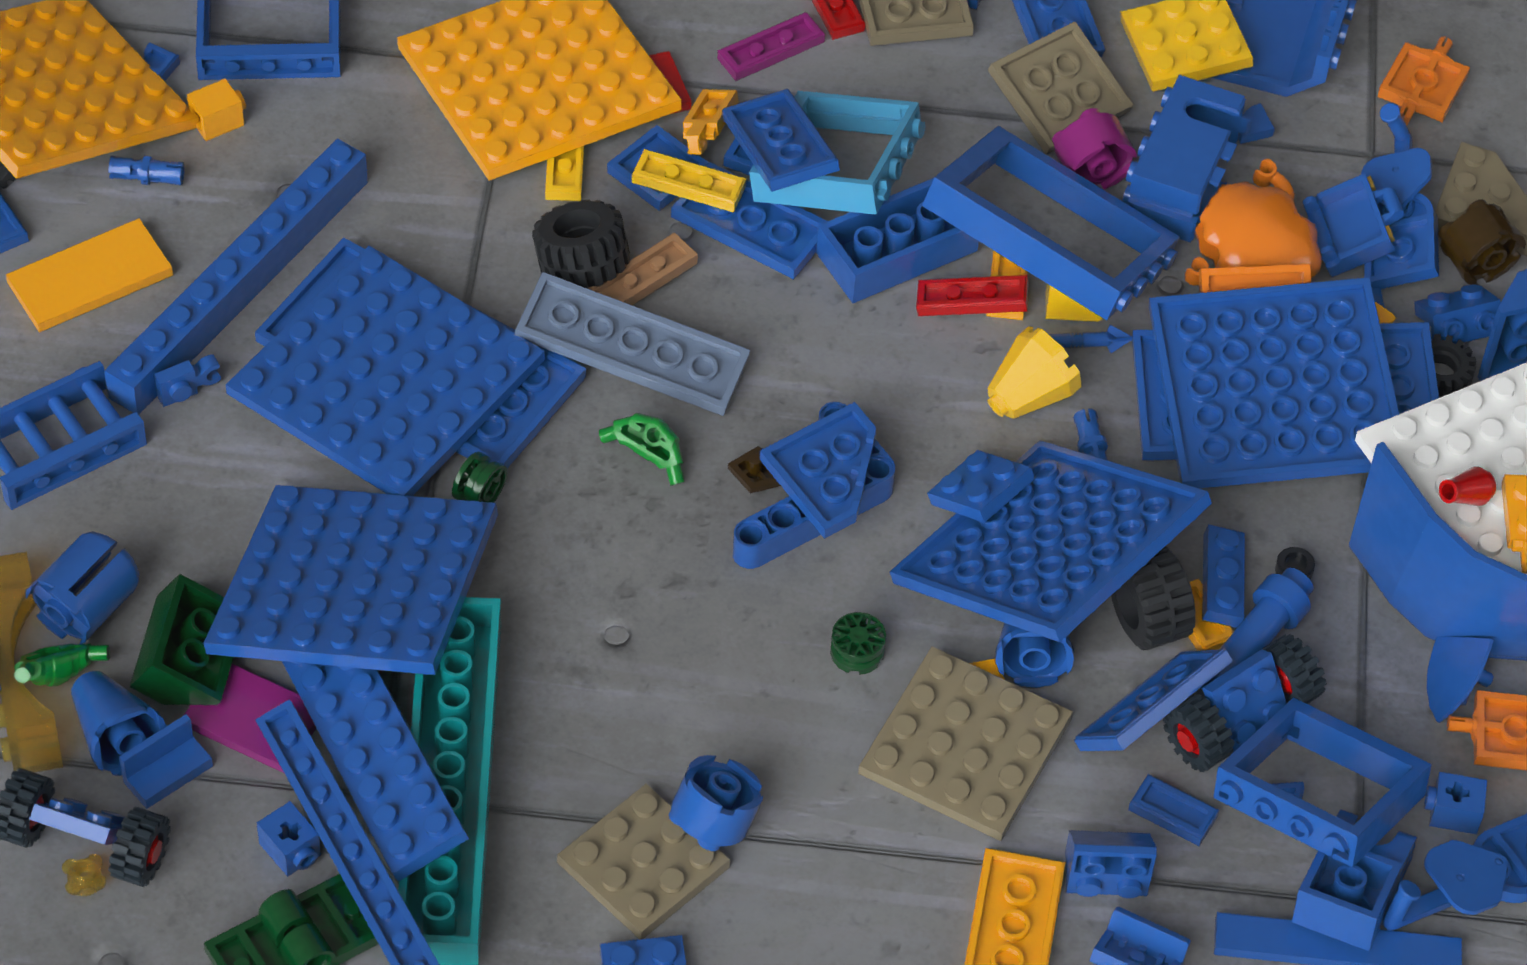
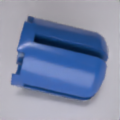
(58, 585)

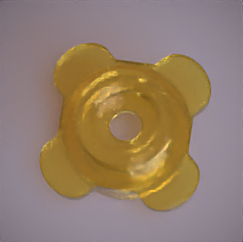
(87, 884)

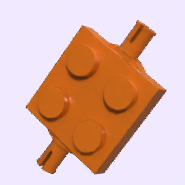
(1424, 81)
(1496, 729)

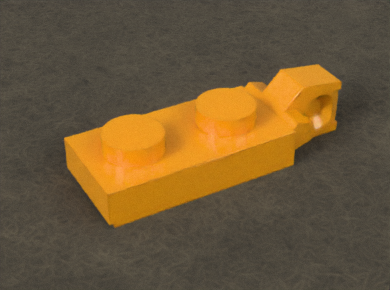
(706, 119)
(1515, 513)

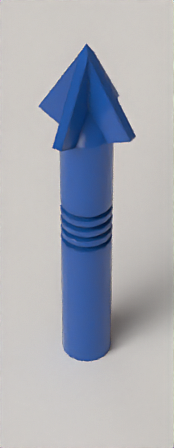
(1112, 338)

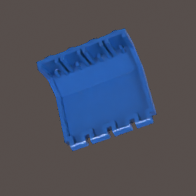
(1289, 42)

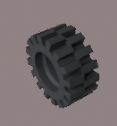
(1457, 359)

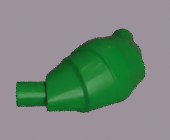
(651, 440)
(58, 663)

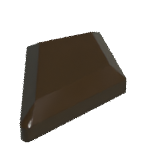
(752, 472)

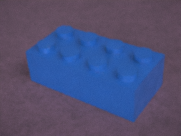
(889, 248)

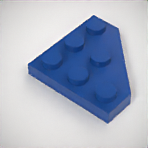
(825, 467)

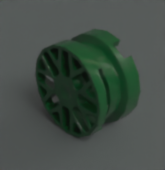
(479, 479)
(857, 643)

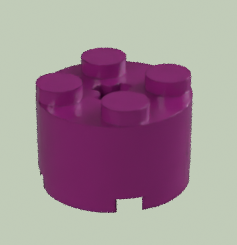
(1095, 148)

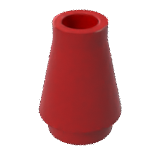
(1470, 487)

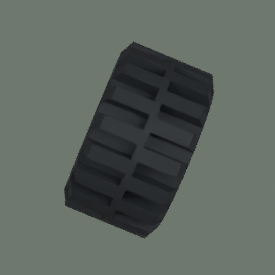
(582, 242)
(1156, 603)

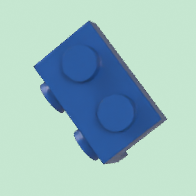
(1459, 314)
(1138, 942)

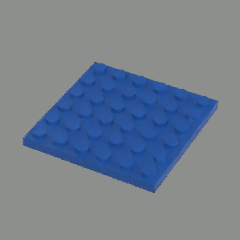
(385, 373)
(1272, 380)
(1054, 544)
(353, 579)

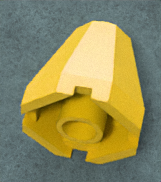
(1032, 375)

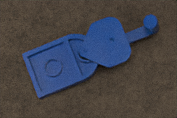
(1417, 230)
(1468, 876)

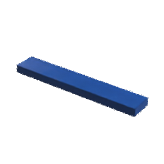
(1290, 943)

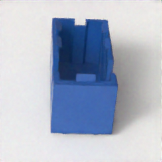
(1182, 154)

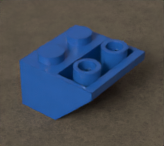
(1109, 863)

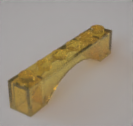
(29, 724)

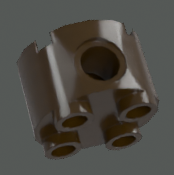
(1481, 242)

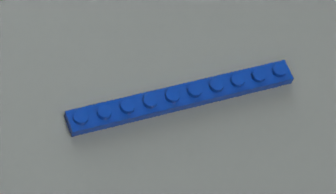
(344, 838)

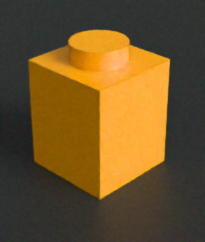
(218, 109)

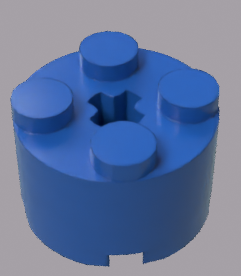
(716, 802)

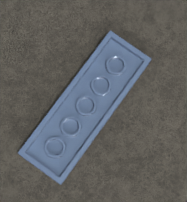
(632, 343)

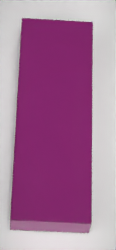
(771, 46)

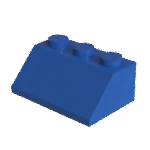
(1508, 334)

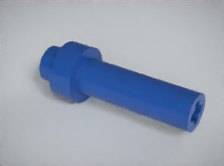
(1279, 604)

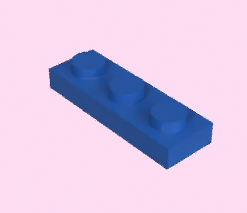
(1223, 576)

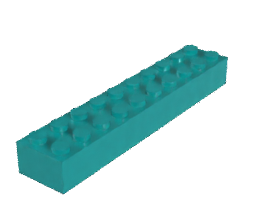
(456, 734)

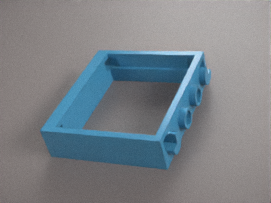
(859, 115)

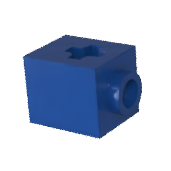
(1456, 802)
(289, 839)

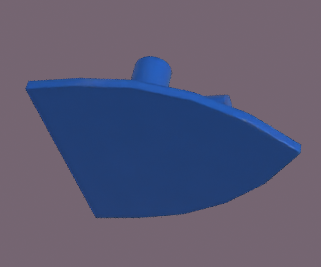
(1454, 671)

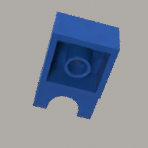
(1354, 900)

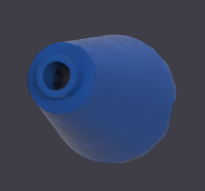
(1032, 658)
(112, 719)

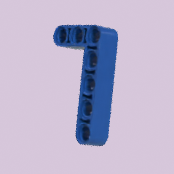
(785, 525)

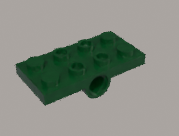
(298, 929)

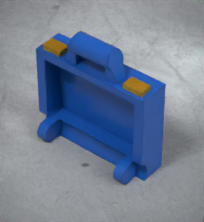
(1352, 223)

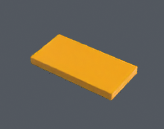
(89, 275)
(1014, 910)

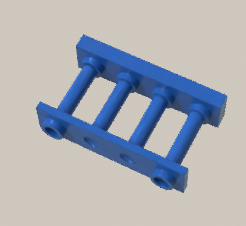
(76, 459)

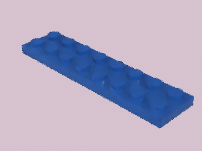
(380, 764)

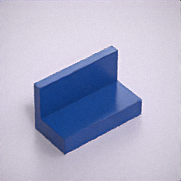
(164, 762)

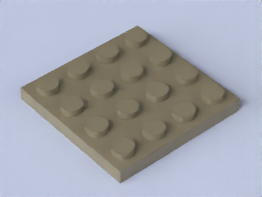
(965, 743)

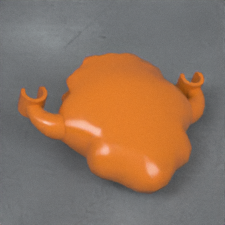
(1255, 227)

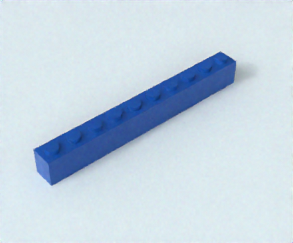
(237, 274)

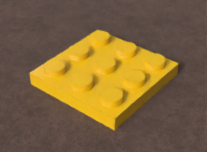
(1185, 40)

